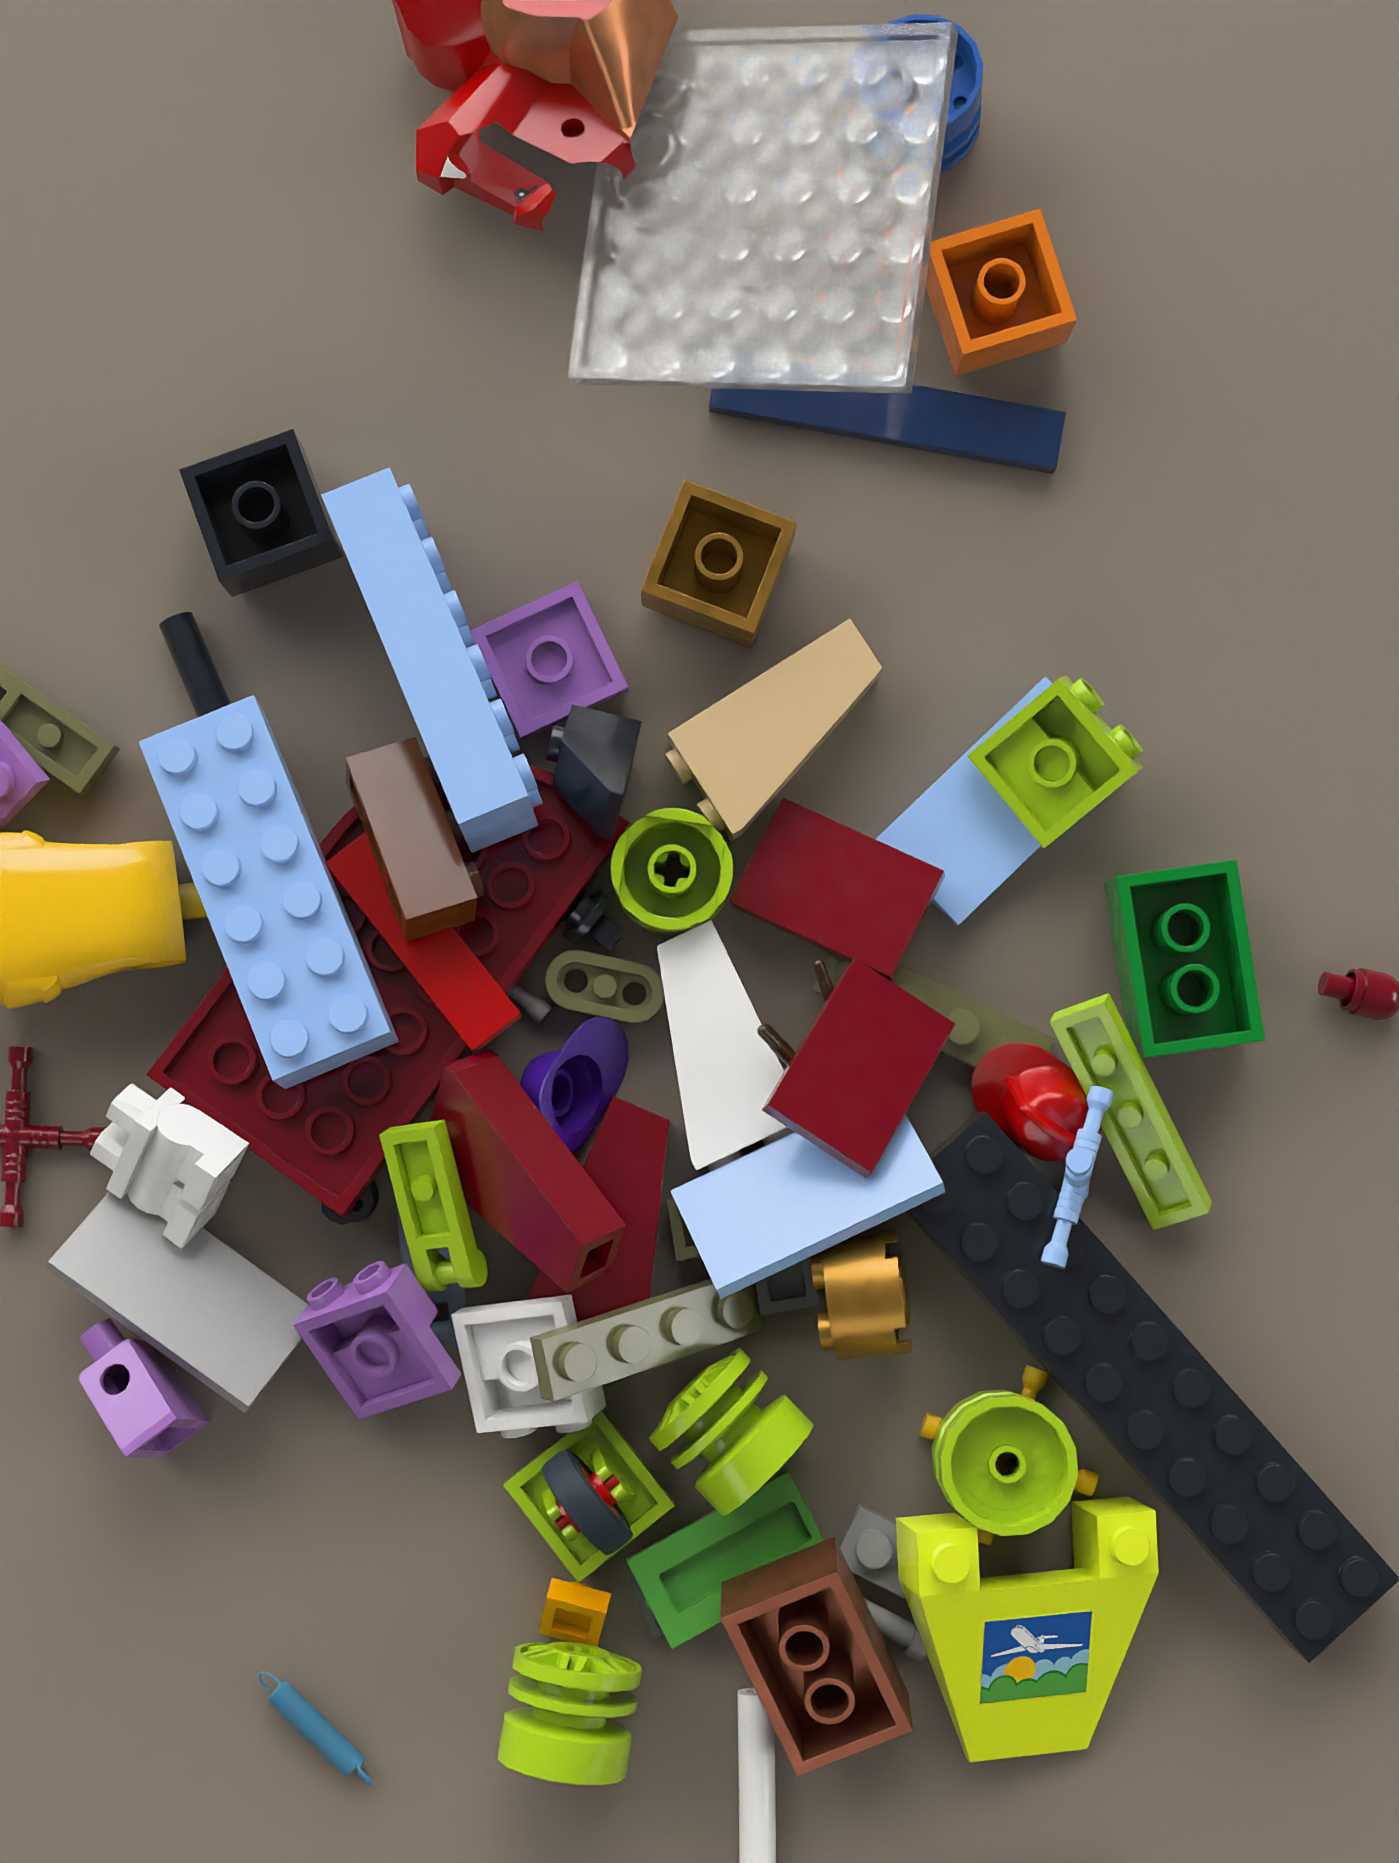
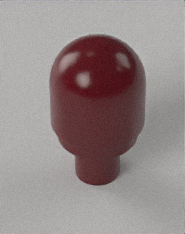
(1363, 992)

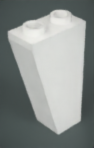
(718, 1055)

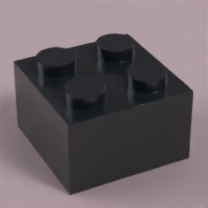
(260, 513)

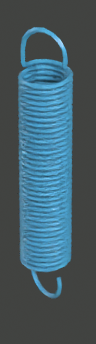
(316, 1728)

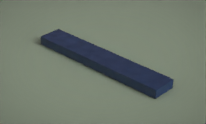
(922, 420)

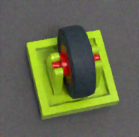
(589, 1495)

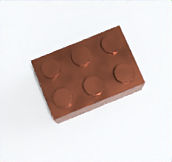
(815, 1656)

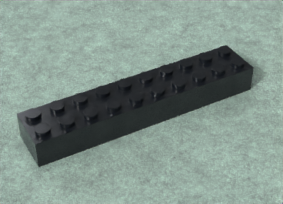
(1151, 1393)

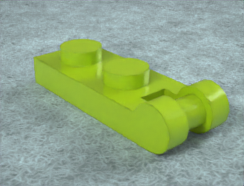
(432, 1206)

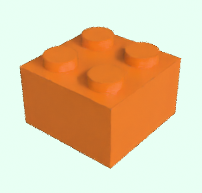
(998, 292)

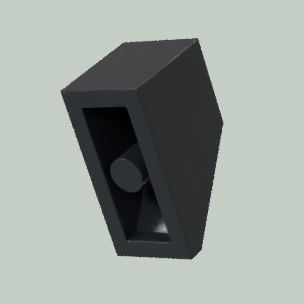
(594, 764)

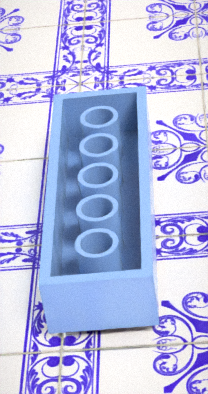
(427, 647)
(268, 892)

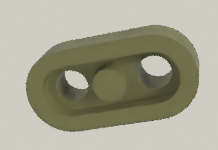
(605, 986)

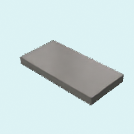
(190, 1303)

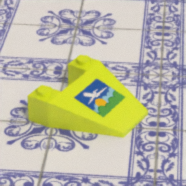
(1028, 1652)

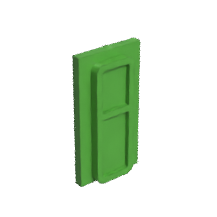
(686, 1568)

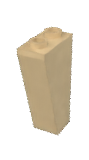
(768, 728)

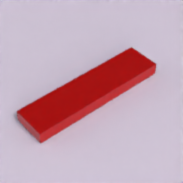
(438, 961)

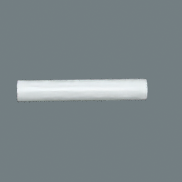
(756, 1780)

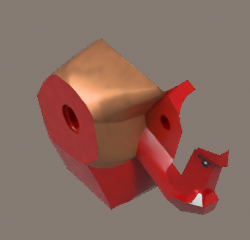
(545, 72)

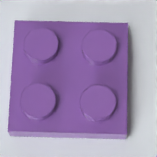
(549, 659)

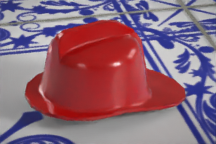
(1031, 1098)

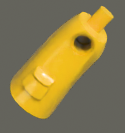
(86, 913)

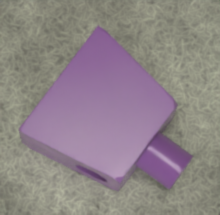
(138, 1394)

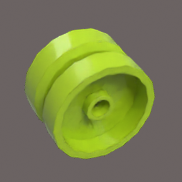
(1036, 1480)

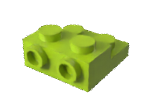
(1057, 759)

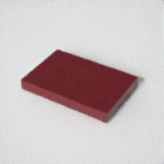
(837, 888)
(859, 1067)

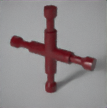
(19, 1136)

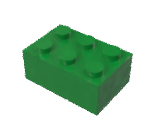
(1184, 959)

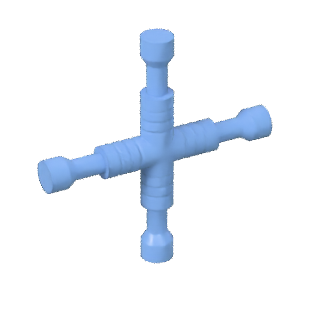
(1077, 1177)

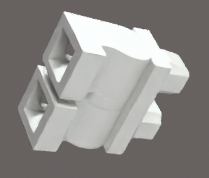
(168, 1159)

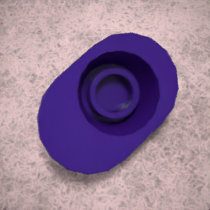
(579, 1080)

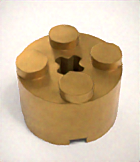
(863, 1297)

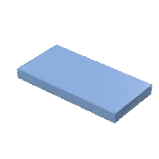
(965, 831)
(796, 1203)

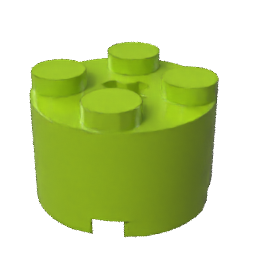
(650, 845)

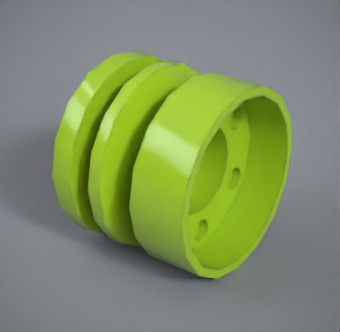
(731, 1431)
(568, 1726)

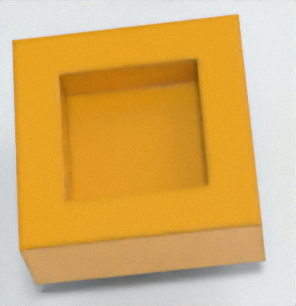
(574, 1612)

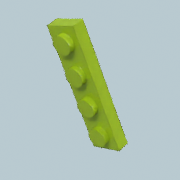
(1137, 1119)

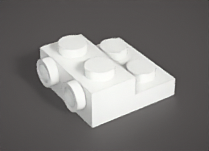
(503, 1372)

